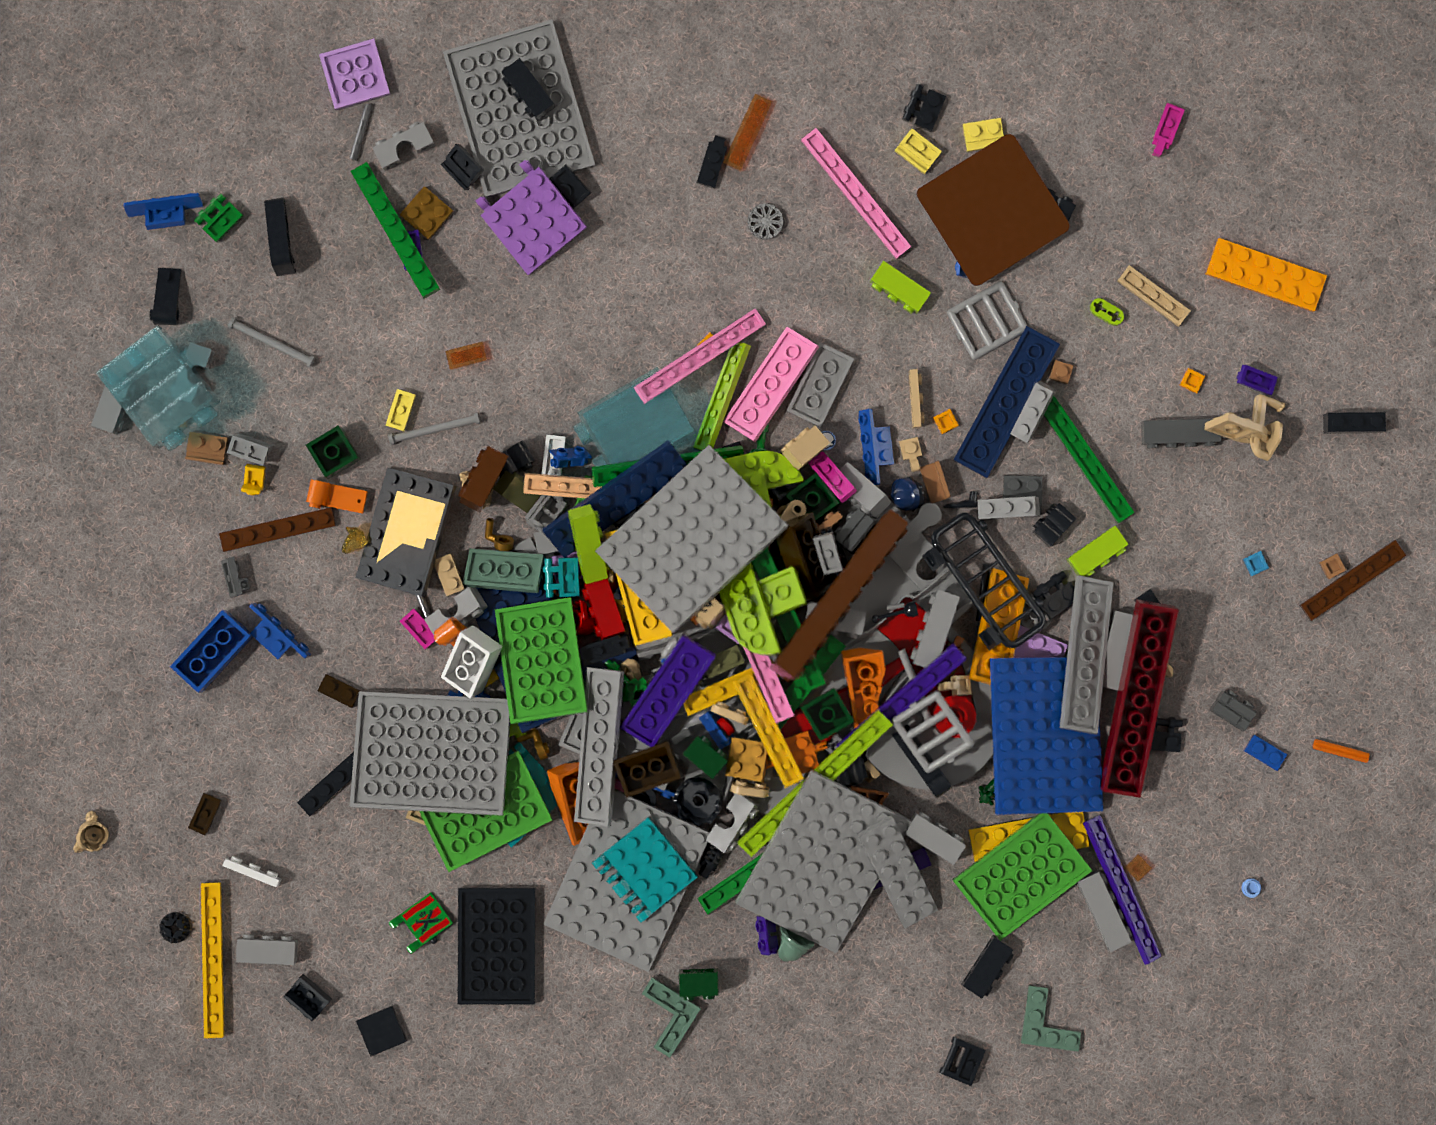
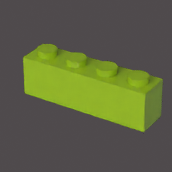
(587, 541)

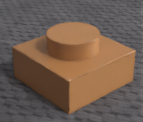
(1061, 372)
(1332, 566)

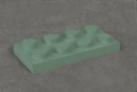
(503, 570)

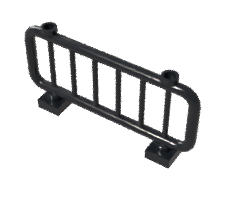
(994, 634)

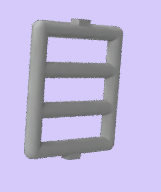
(968, 305)
(946, 712)

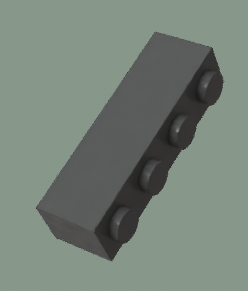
(1177, 432)

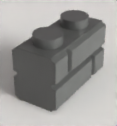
(854, 531)
(1233, 710)

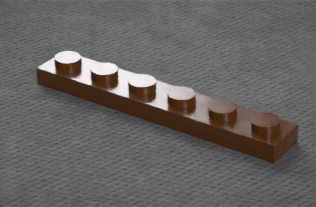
(277, 529)
(1352, 580)

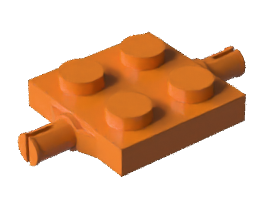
(803, 751)

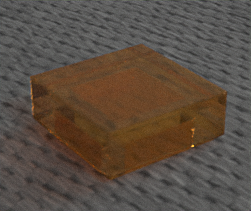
(1137, 867)

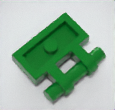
(222, 222)

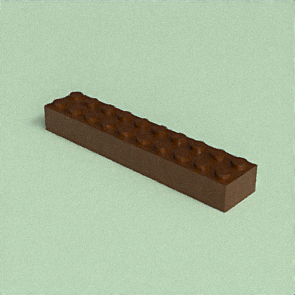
(839, 595)

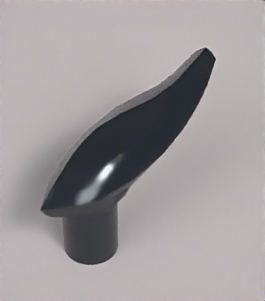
(971, 503)

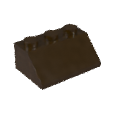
(648, 769)

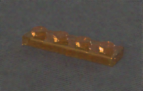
(747, 132)

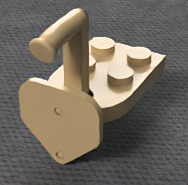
(1261, 438)

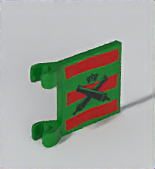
(424, 920)

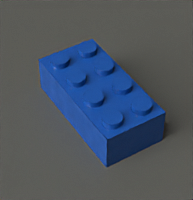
(211, 651)

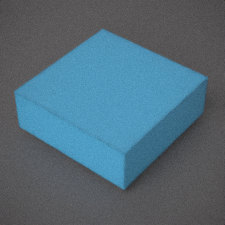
(1255, 563)

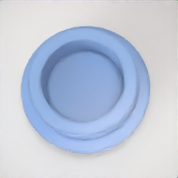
(1251, 888)

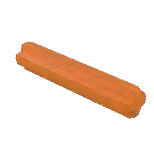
(1341, 751)

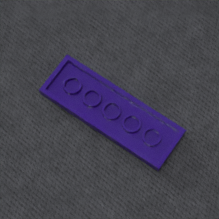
(667, 691)

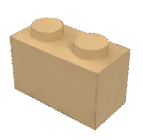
(449, 575)

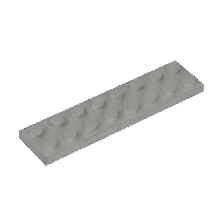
(1086, 655)
(599, 747)

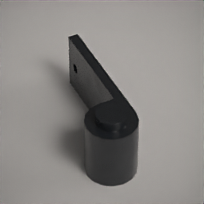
(166, 297)

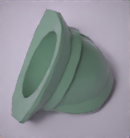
(793, 945)

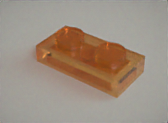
(466, 355)

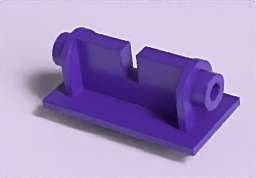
(766, 944)

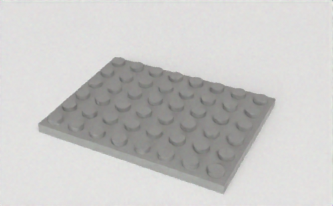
(498, 124)
(691, 539)
(430, 753)
(815, 865)
(590, 907)

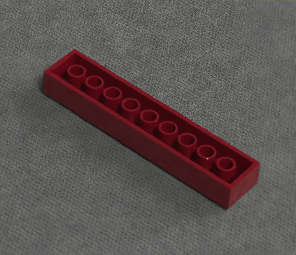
(1138, 698)

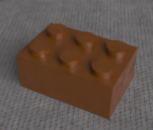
(482, 478)

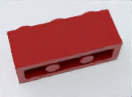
(603, 609)

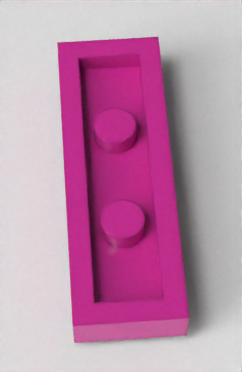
(832, 476)

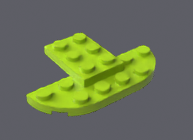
(765, 471)
(753, 604)

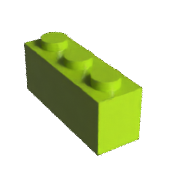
(899, 288)
(1098, 552)

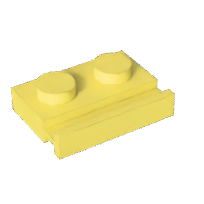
(982, 133)
(918, 151)

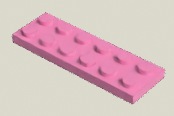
(771, 384)

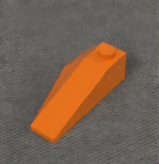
(864, 677)
(563, 783)

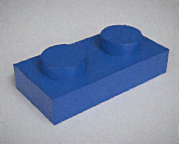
(1265, 752)

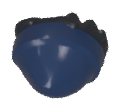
(907, 494)

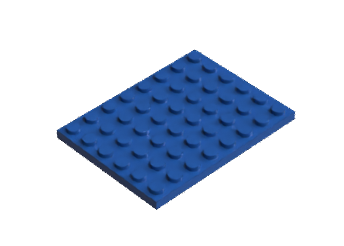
(1034, 759)

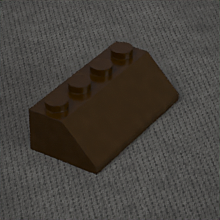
(800, 552)

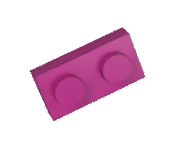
(418, 628)

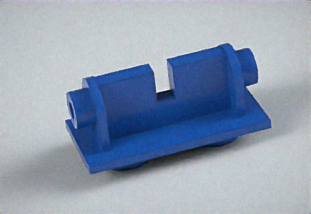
(577, 456)
(719, 736)

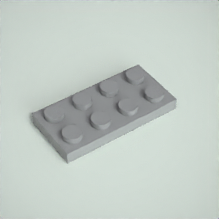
(820, 385)

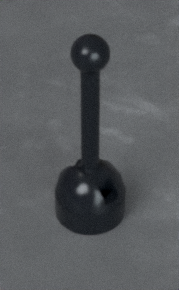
(909, 610)

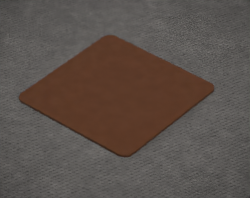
(993, 209)

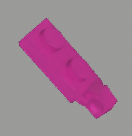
(1167, 128)

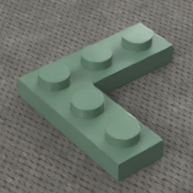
(683, 1011)
(1033, 1030)

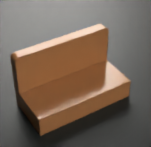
(934, 482)

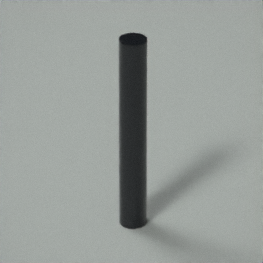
(983, 588)

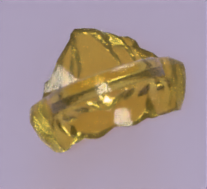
(355, 540)

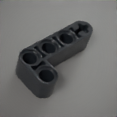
(279, 237)
(935, 780)

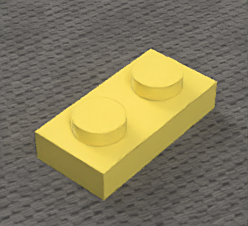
(400, 410)

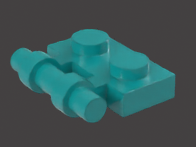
(567, 577)

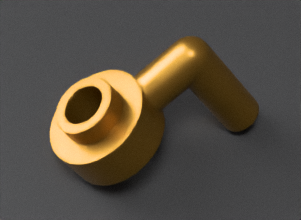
(501, 542)
(541, 748)

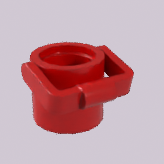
(583, 621)

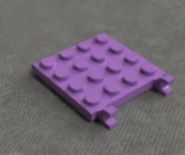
(532, 219)

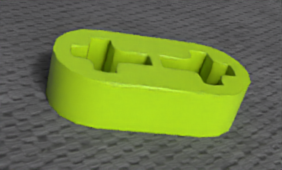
(1109, 308)

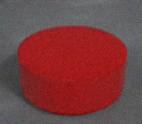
(725, 726)

